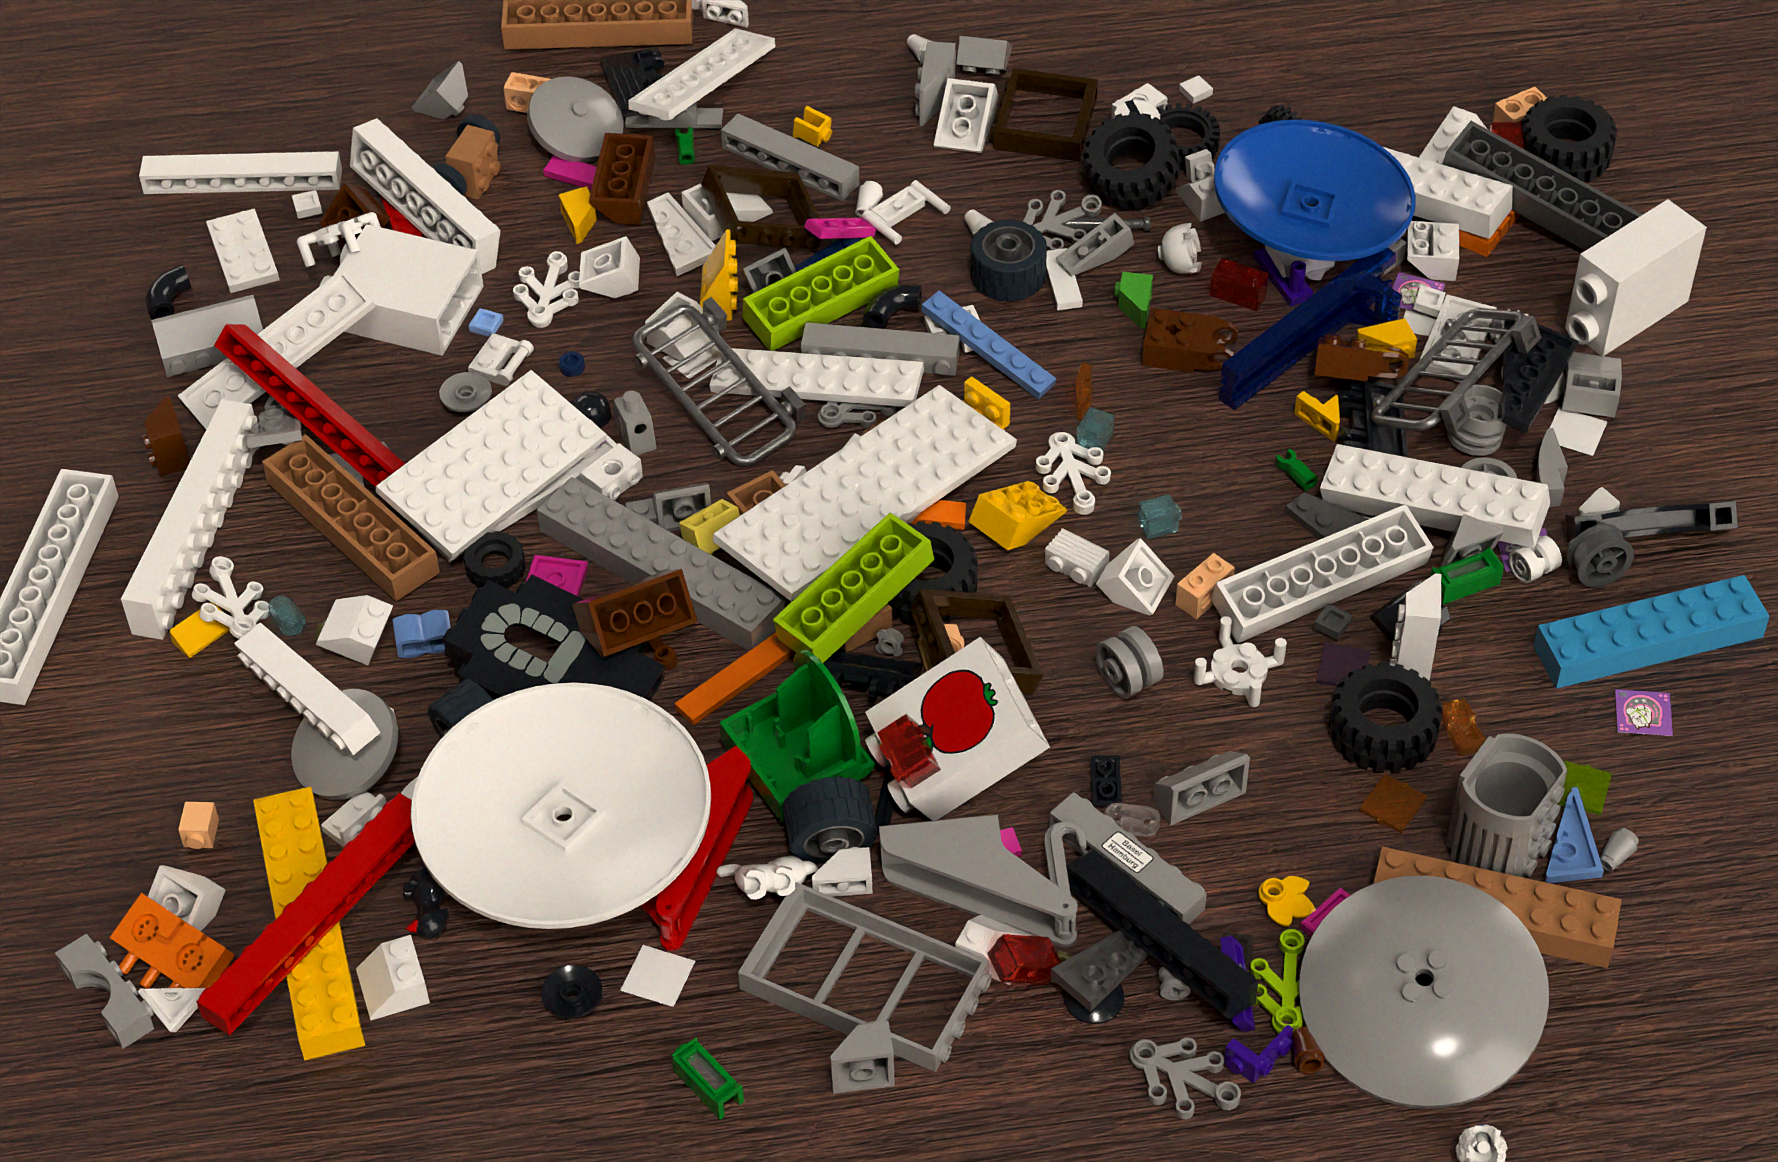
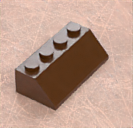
(623, 176)
(636, 612)

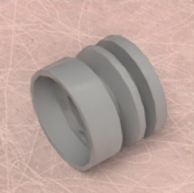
(1484, 428)

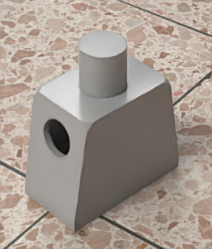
(632, 412)

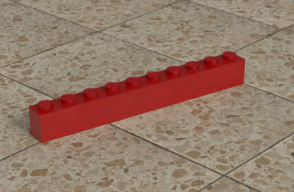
(308, 403)
(308, 917)

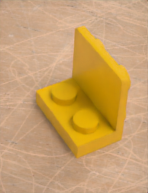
(987, 402)

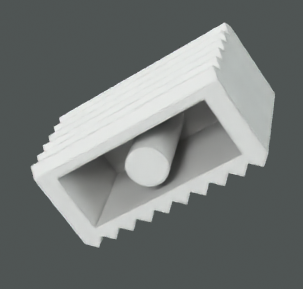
(1076, 557)

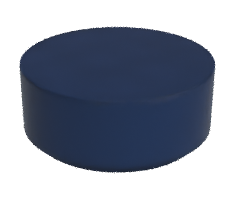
(571, 364)

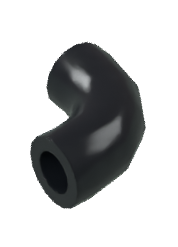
(164, 290)
(890, 301)

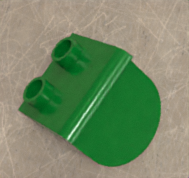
(798, 734)

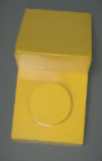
(1320, 416)

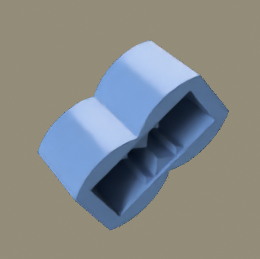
(421, 633)

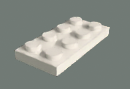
(242, 250)
(1453, 308)

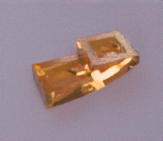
(1083, 392)
(1461, 726)

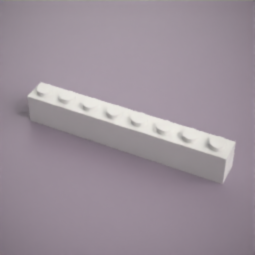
(240, 172)
(306, 689)

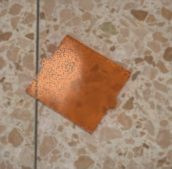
(1393, 803)

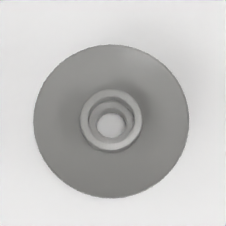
(465, 392)

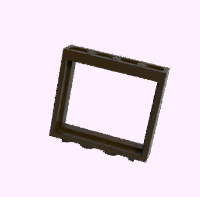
(1041, 143)
(761, 183)
(932, 603)

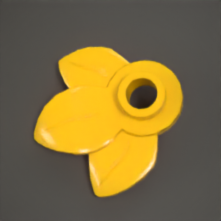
(1289, 900)

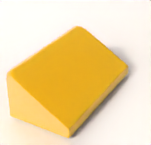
(196, 634)

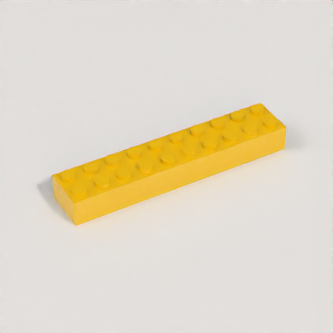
(322, 981)

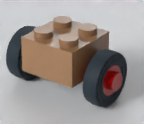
(472, 157)

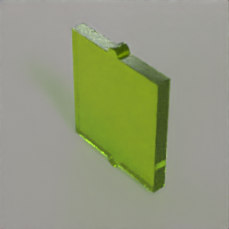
(1591, 785)

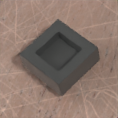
(1333, 621)

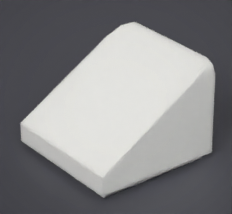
(1600, 501)

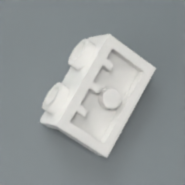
(352, 816)

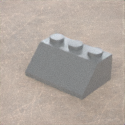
(1202, 786)

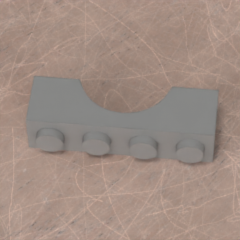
(124, 1014)

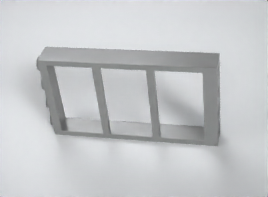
(783, 924)

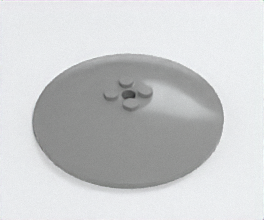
(1415, 1040)

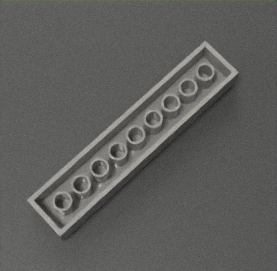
(639, 548)

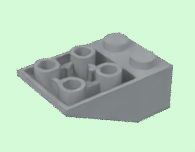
(938, 66)
(1592, 384)

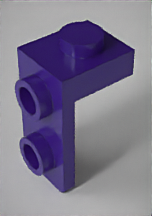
(1250, 1065)

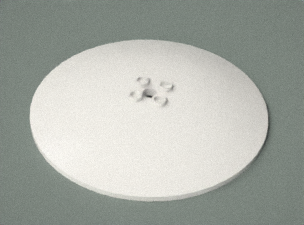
(552, 750)

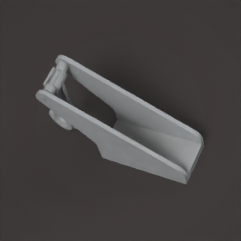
(973, 871)

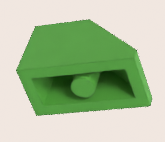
(1135, 296)

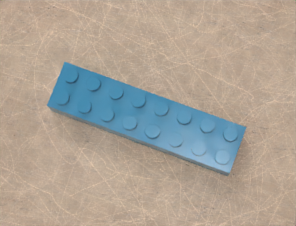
(1650, 631)

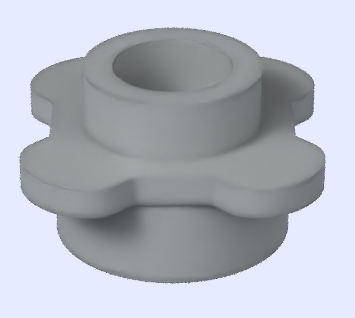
(894, 637)

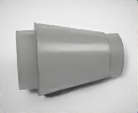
(1618, 848)

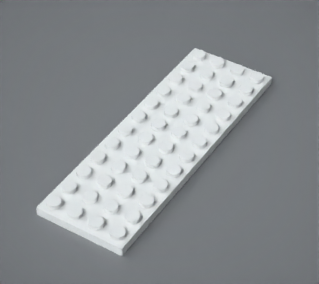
(889, 469)

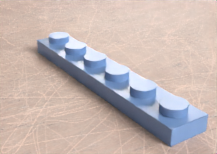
(988, 344)

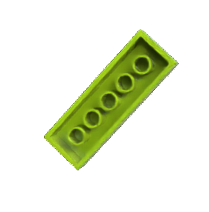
(819, 293)
(854, 588)

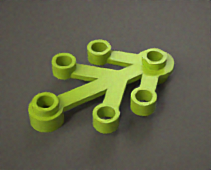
(1286, 989)

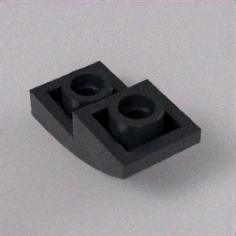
(1105, 780)

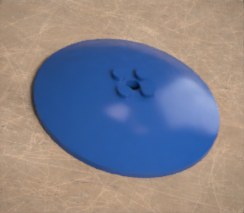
(1354, 183)

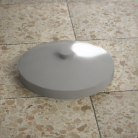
(572, 117)
(337, 772)

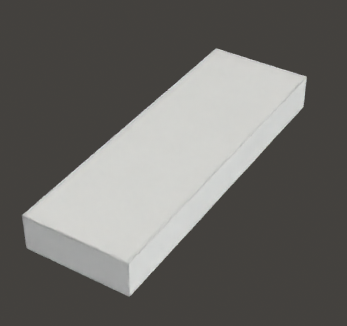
(1062, 284)

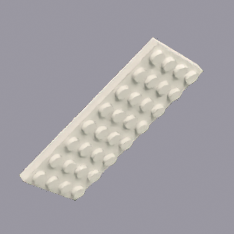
(490, 464)

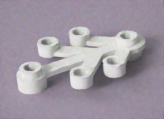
(542, 313)
(1064, 445)
(238, 623)

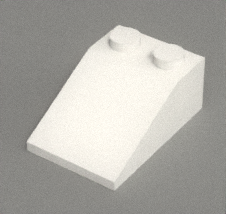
(966, 115)

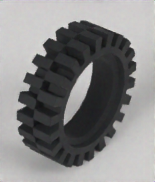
(1195, 120)

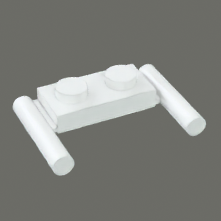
(901, 206)

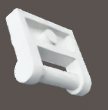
(494, 356)

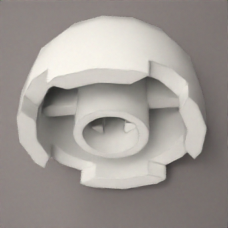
(1180, 249)

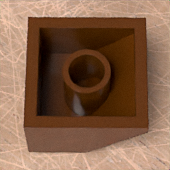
(351, 203)
(165, 440)

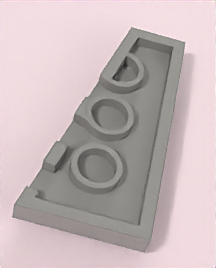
(275, 426)

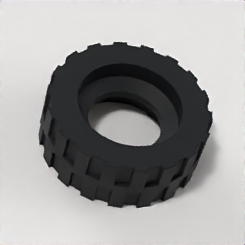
(495, 544)

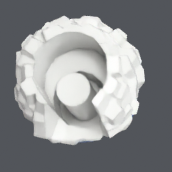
(1481, 1144)

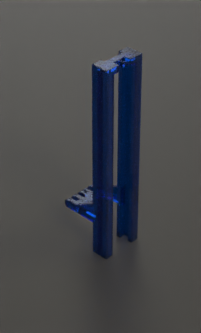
(1298, 333)

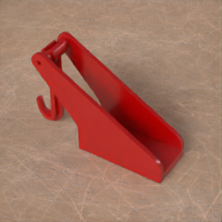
(682, 899)

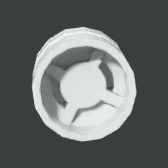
(1532, 563)

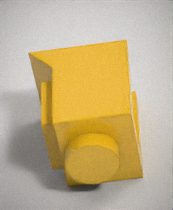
(813, 128)

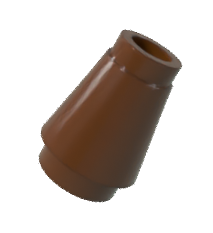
(1307, 1053)

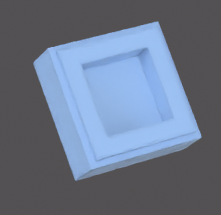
(485, 322)

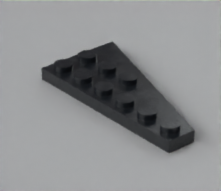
(1532, 375)

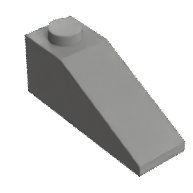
(1098, 246)

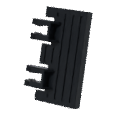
(631, 74)
(1365, 434)
(883, 672)

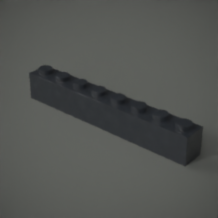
(1162, 935)

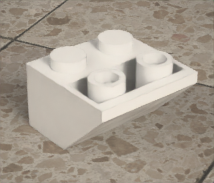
(1434, 249)
(687, 344)

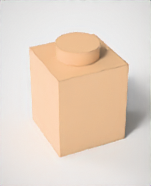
(198, 824)

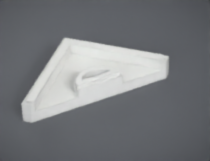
(172, 1004)

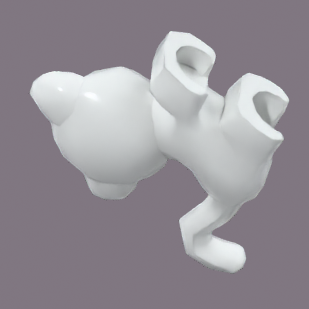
(776, 876)

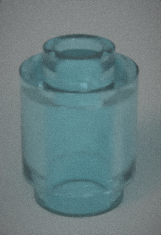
(286, 615)

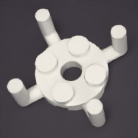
(330, 234)
(1245, 656)

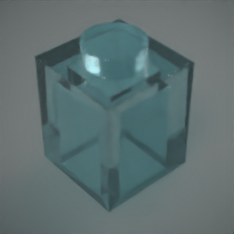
(1095, 429)
(1159, 516)

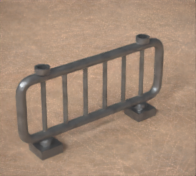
(711, 323)
(1454, 408)

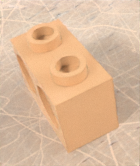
(520, 89)
(1515, 107)
(1197, 587)

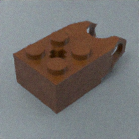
(1186, 341)
(1357, 359)

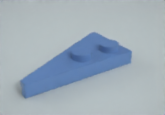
(1574, 850)

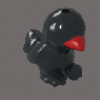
(427, 896)

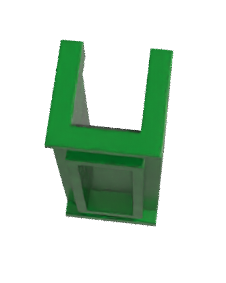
(1469, 575)
(706, 1077)

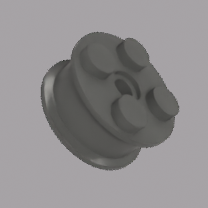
(1600, 555)

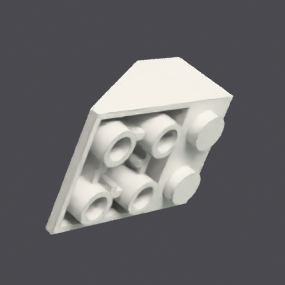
(746, 206)

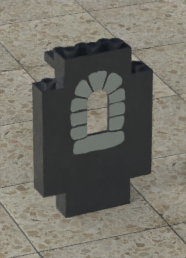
(501, 669)

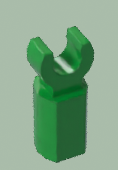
(685, 146)
(1297, 470)

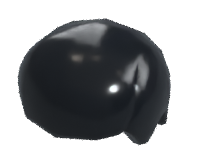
(594, 407)

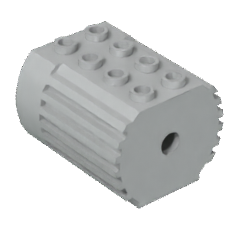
(1506, 805)

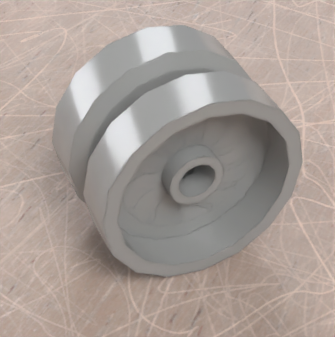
(1129, 662)

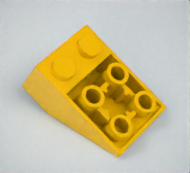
(718, 276)
(1015, 513)

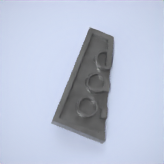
(1098, 969)

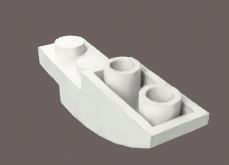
(725, 11)

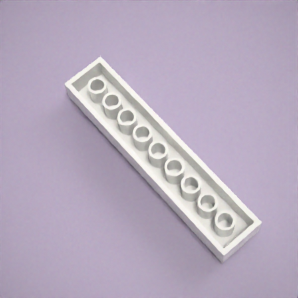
(190, 521)
(50, 575)

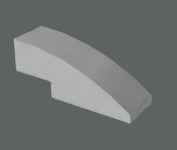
(1551, 467)

